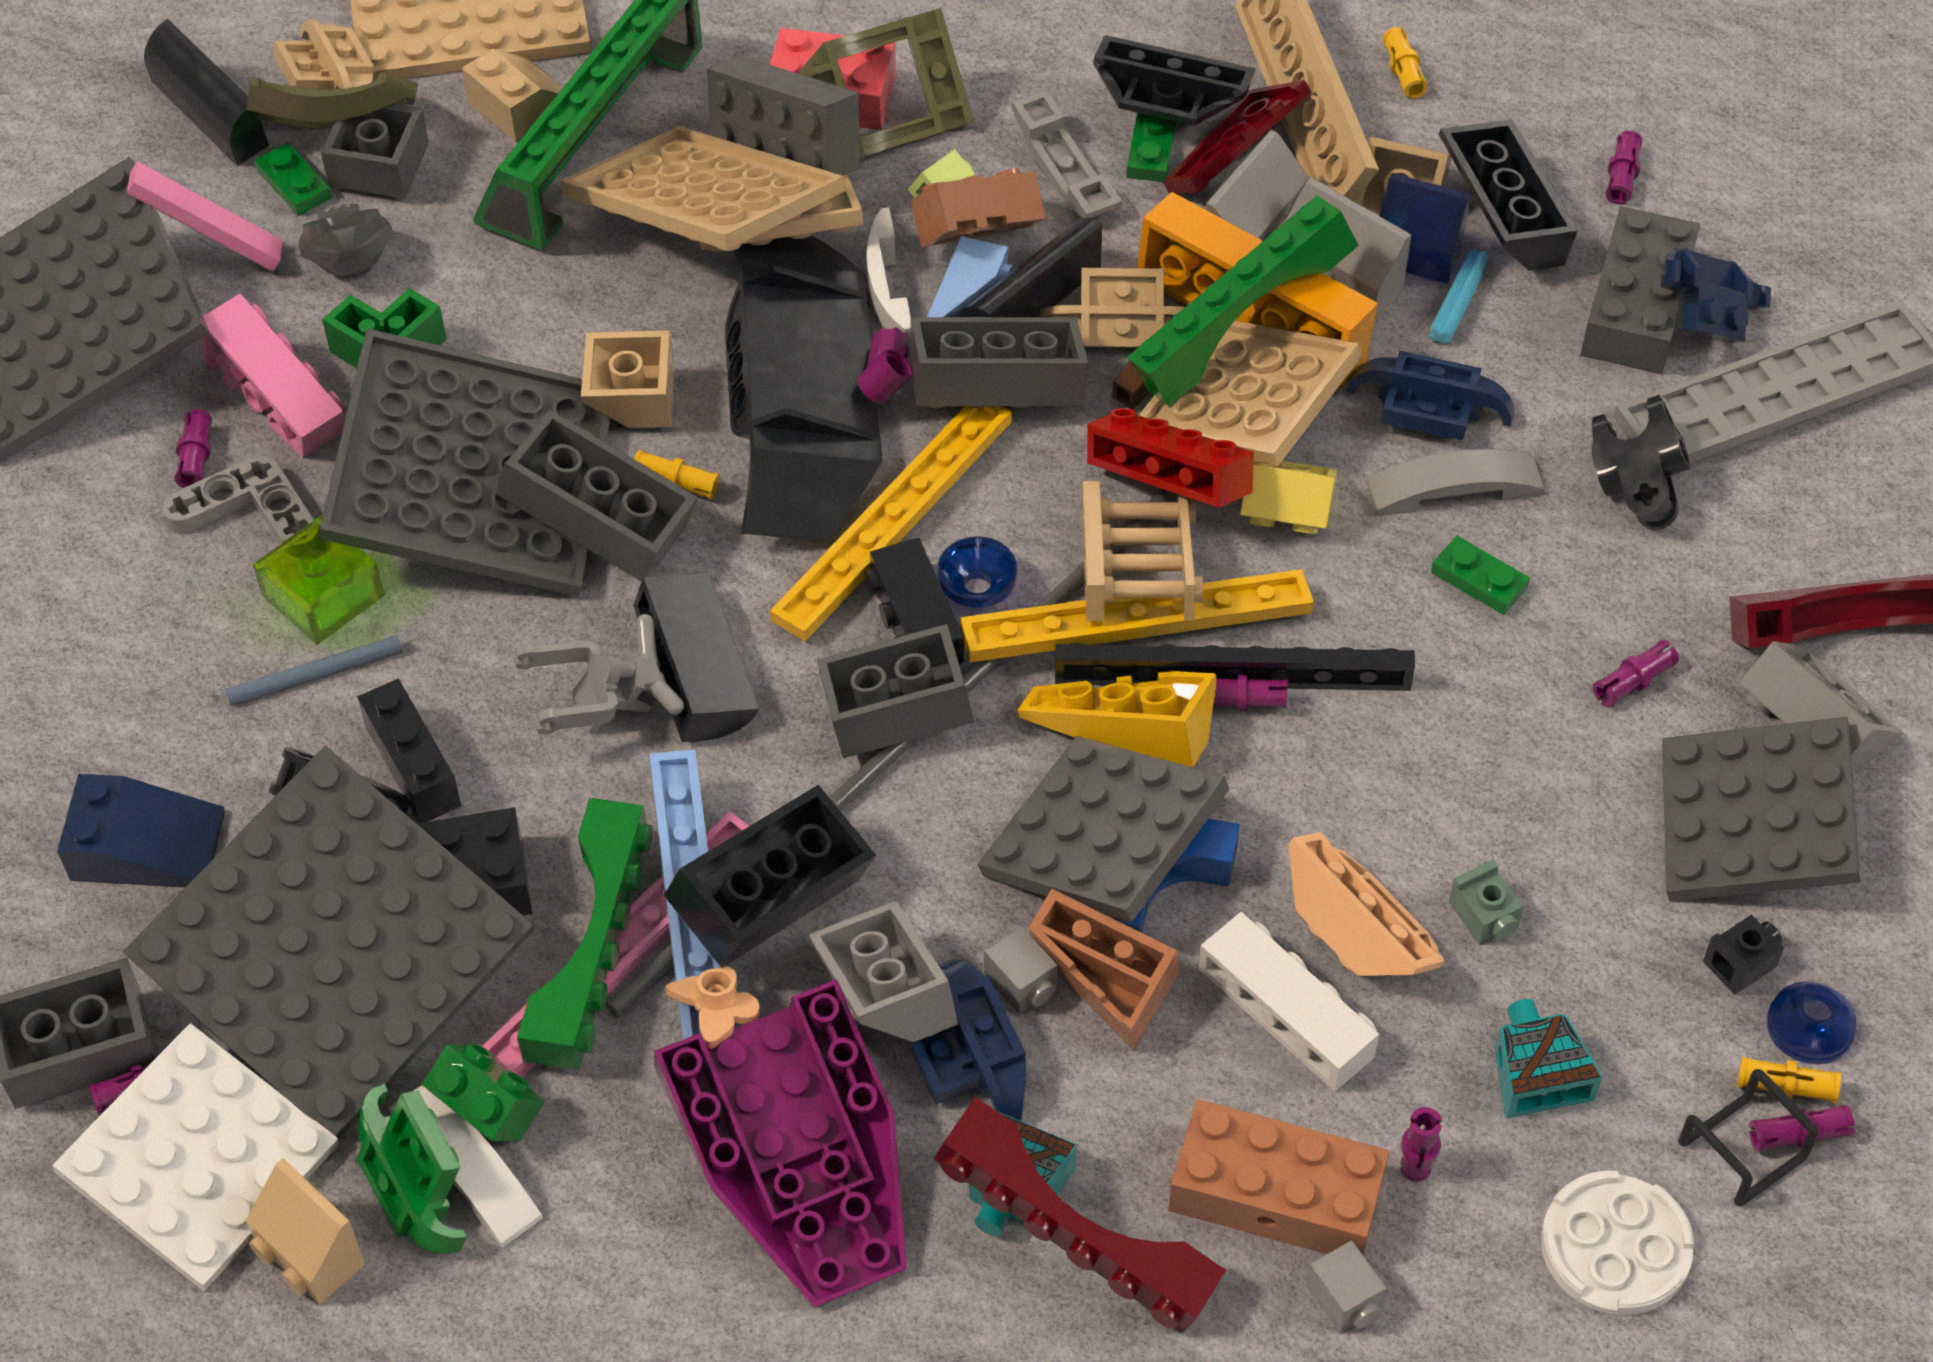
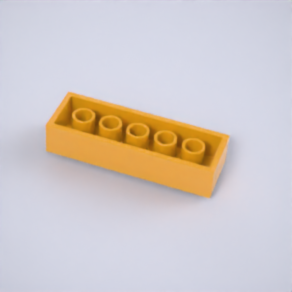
(1202, 247)

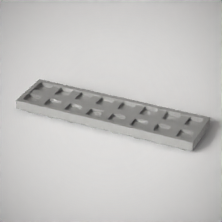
(1791, 382)

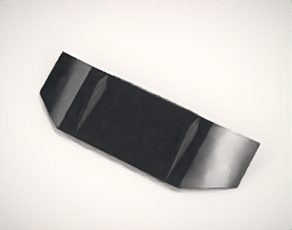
(792, 372)

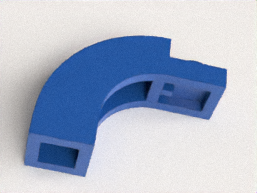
(1206, 859)

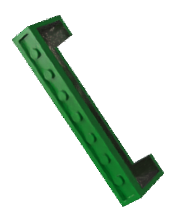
(645, 32)

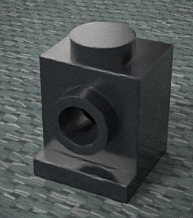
(1744, 953)

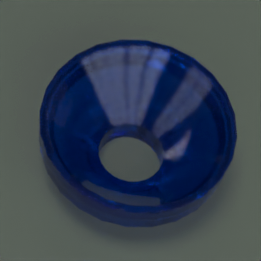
(974, 559)
(1808, 1038)

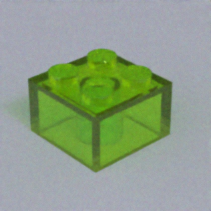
(318, 582)

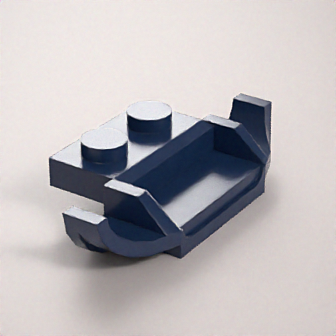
(1714, 293)
(1432, 393)
(977, 1051)

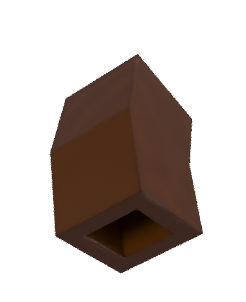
(1128, 387)

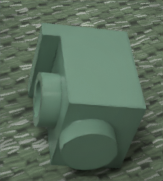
(1486, 903)

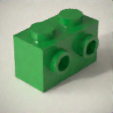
(483, 1092)

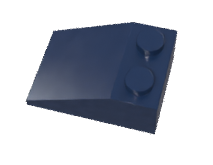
(136, 833)

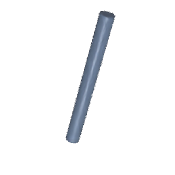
(313, 670)

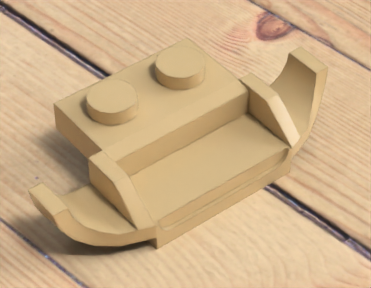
(327, 61)
(1118, 307)

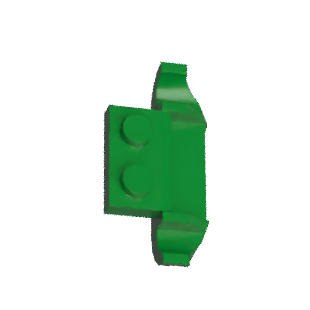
(409, 1169)

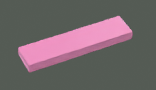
(204, 216)

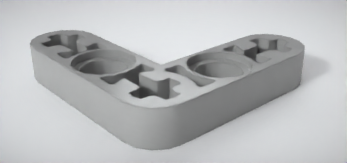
(256, 492)

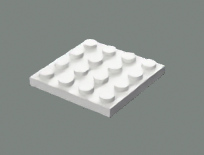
(191, 1154)

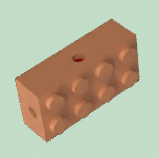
(1277, 1179)

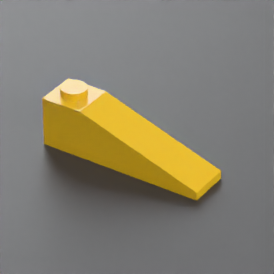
(1152, 718)

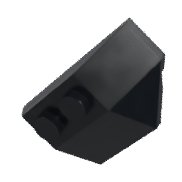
(1169, 81)

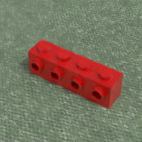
(1170, 457)

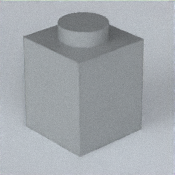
(1021, 970)
(1346, 1287)

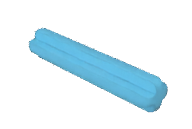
(1459, 296)

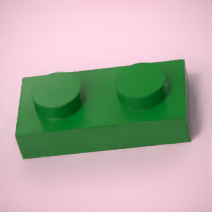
(1150, 148)
(293, 179)
(1480, 575)

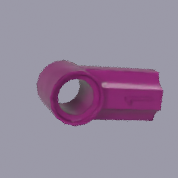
(886, 366)

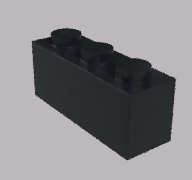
(910, 592)
(409, 751)

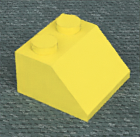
(1290, 494)

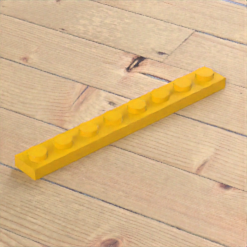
(888, 519)
(1223, 604)

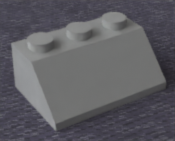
(1261, 189)
(1381, 258)
(1803, 688)
(887, 973)

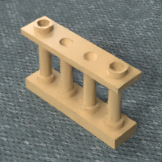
(1100, 561)

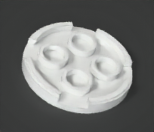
(1617, 1243)

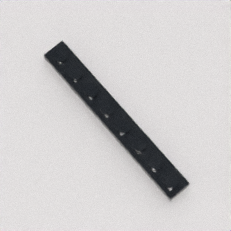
(1303, 667)

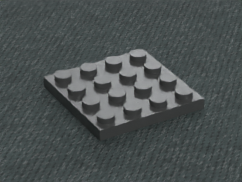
(1759, 810)
(1104, 827)

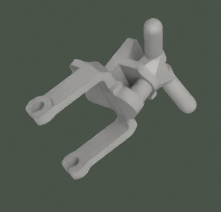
(607, 684)

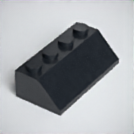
(1512, 192)

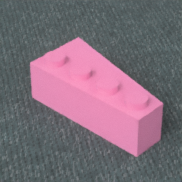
(271, 375)

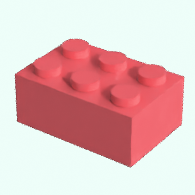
(868, 72)

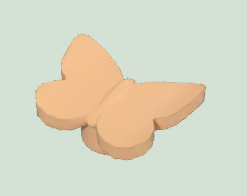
(717, 1002)

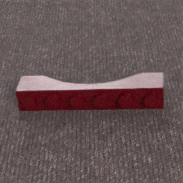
(1828, 609)
(1162, 1276)

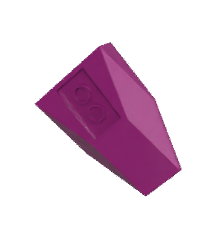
(797, 1141)

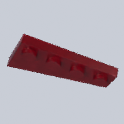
(1235, 134)

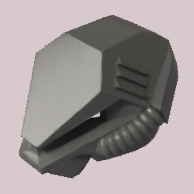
(345, 239)

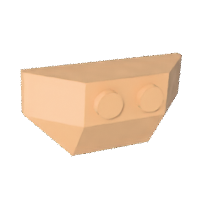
(1356, 912)

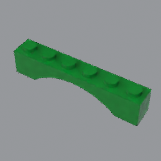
(1180, 350)
(561, 1013)

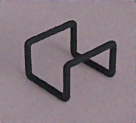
(1744, 1192)

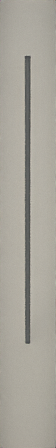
(872, 769)

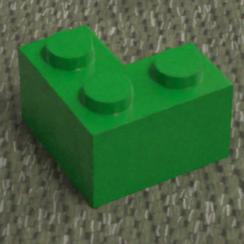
(407, 316)

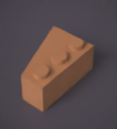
(977, 207)
(1106, 963)

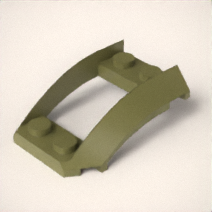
(934, 65)
(322, 108)

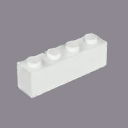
(1289, 1000)

